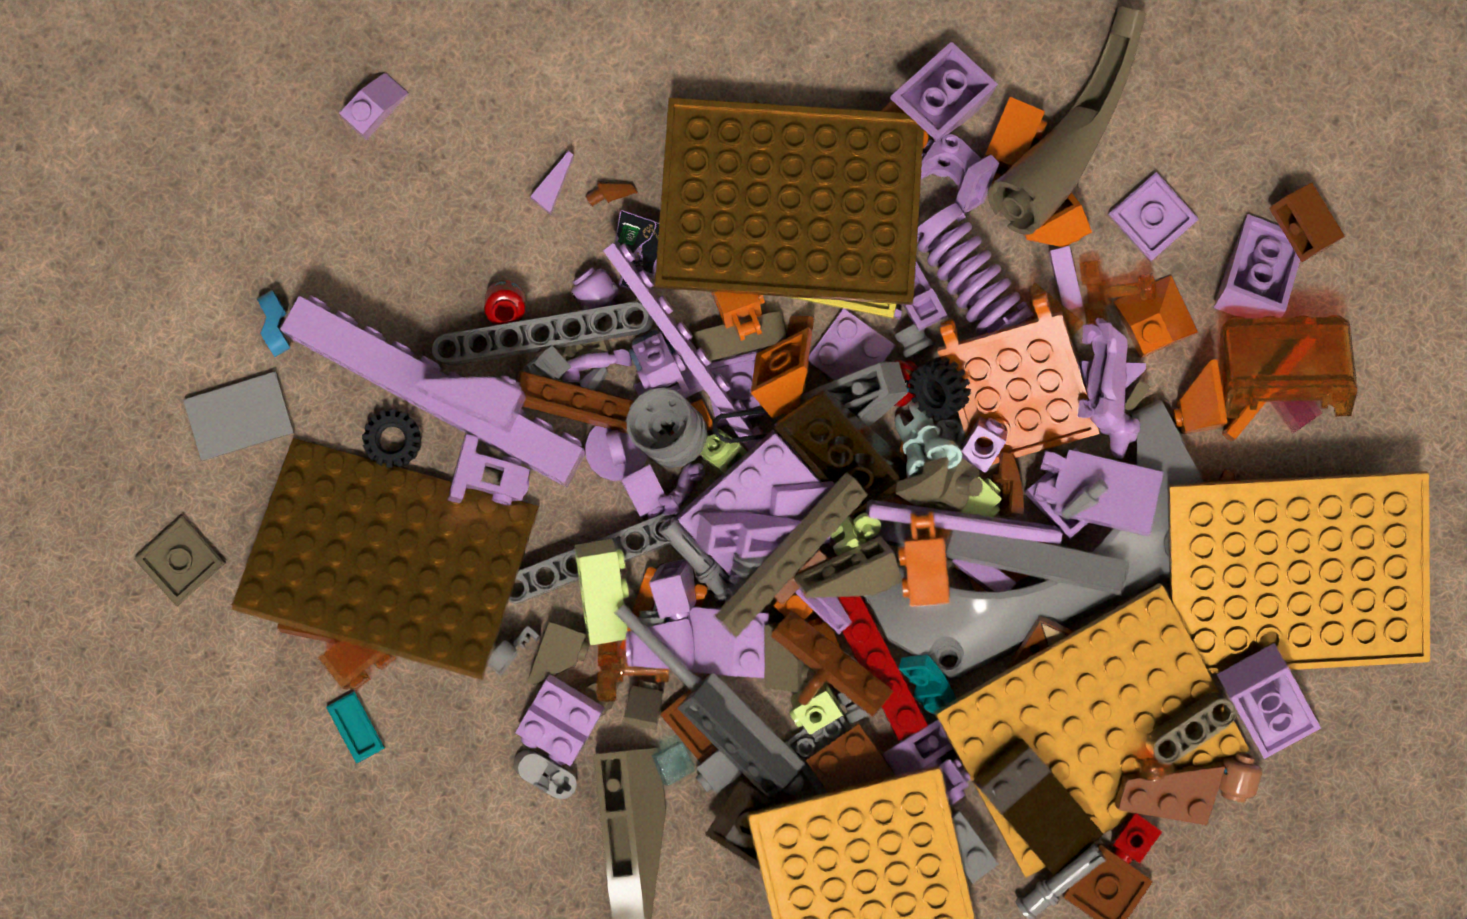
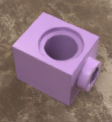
(983, 456)

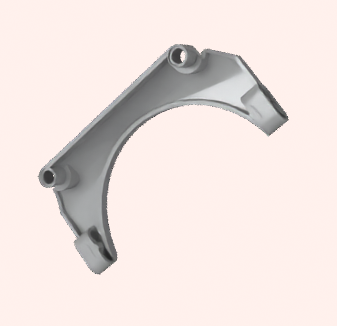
(993, 624)

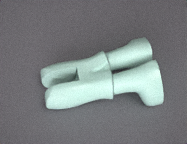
(923, 437)

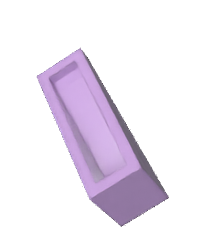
(550, 188)
(1065, 277)
(987, 577)
(829, 610)

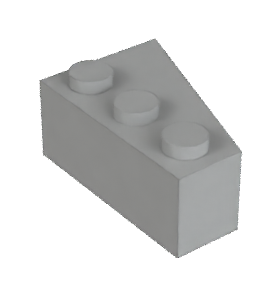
(867, 391)

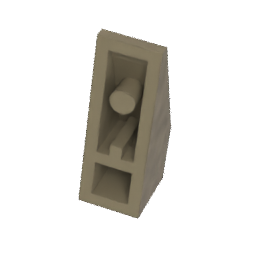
(854, 573)

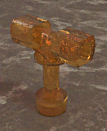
(1101, 291)
(614, 669)

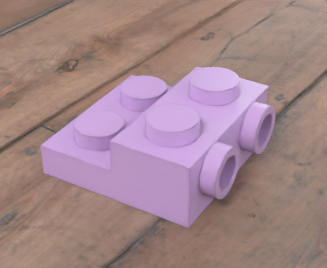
(559, 721)

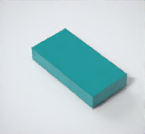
(355, 727)

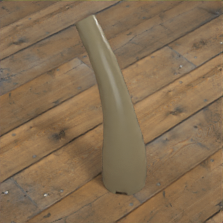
(1050, 169)

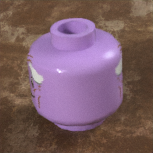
(594, 289)

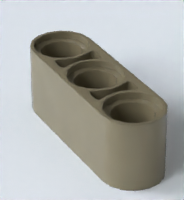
(724, 342)
(1206, 728)

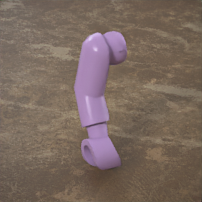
(595, 360)
(684, 487)

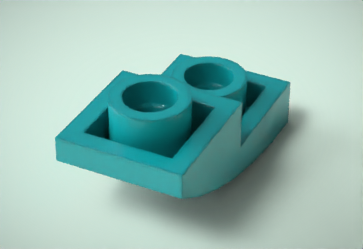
(931, 684)

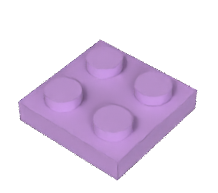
(849, 347)

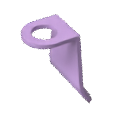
(674, 635)

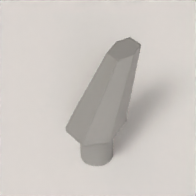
(594, 379)
(1085, 499)

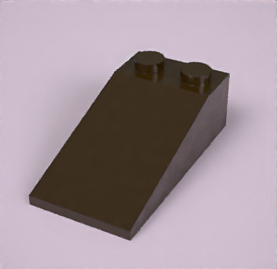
(839, 443)
(1038, 807)
(732, 824)

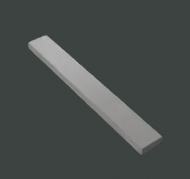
(1025, 557)

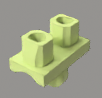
(854, 532)

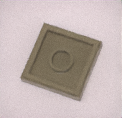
(179, 561)

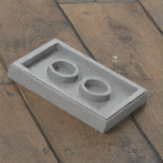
(238, 416)

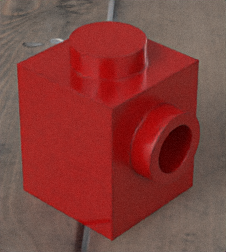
(1135, 839)

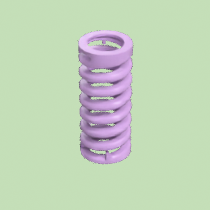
(959, 273)

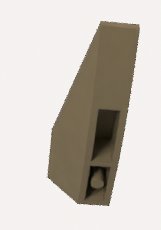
(631, 828)

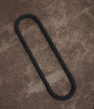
(737, 414)

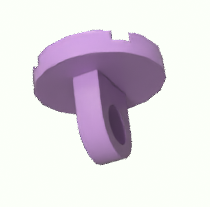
(613, 454)

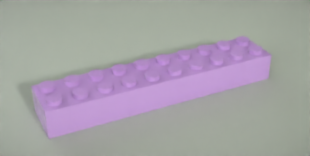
(398, 372)

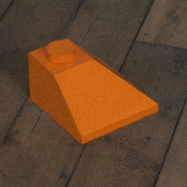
(1065, 225)
(1156, 321)
(781, 374)
(1202, 403)

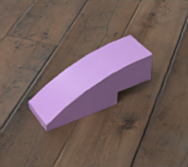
(742, 533)

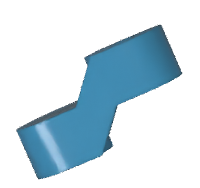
(271, 331)

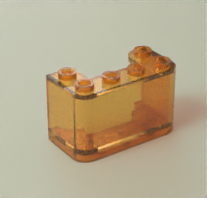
(1287, 362)

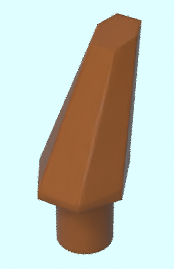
(610, 192)

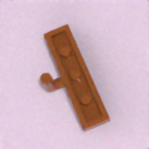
(830, 665)

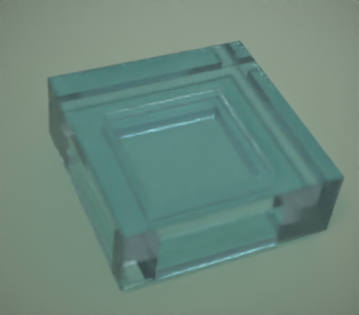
(673, 763)

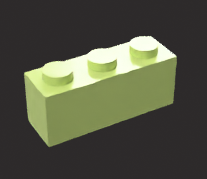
(601, 590)

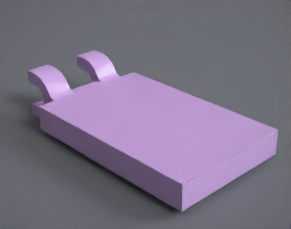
(1124, 506)

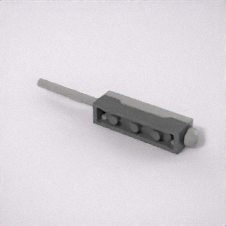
(728, 722)

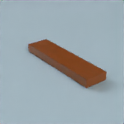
(574, 402)

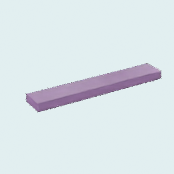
(967, 522)

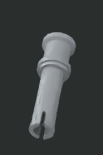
(706, 568)
(1048, 892)

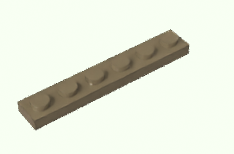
(791, 555)

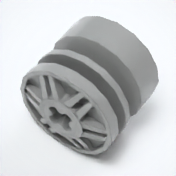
(655, 416)

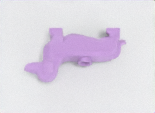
(1107, 386)

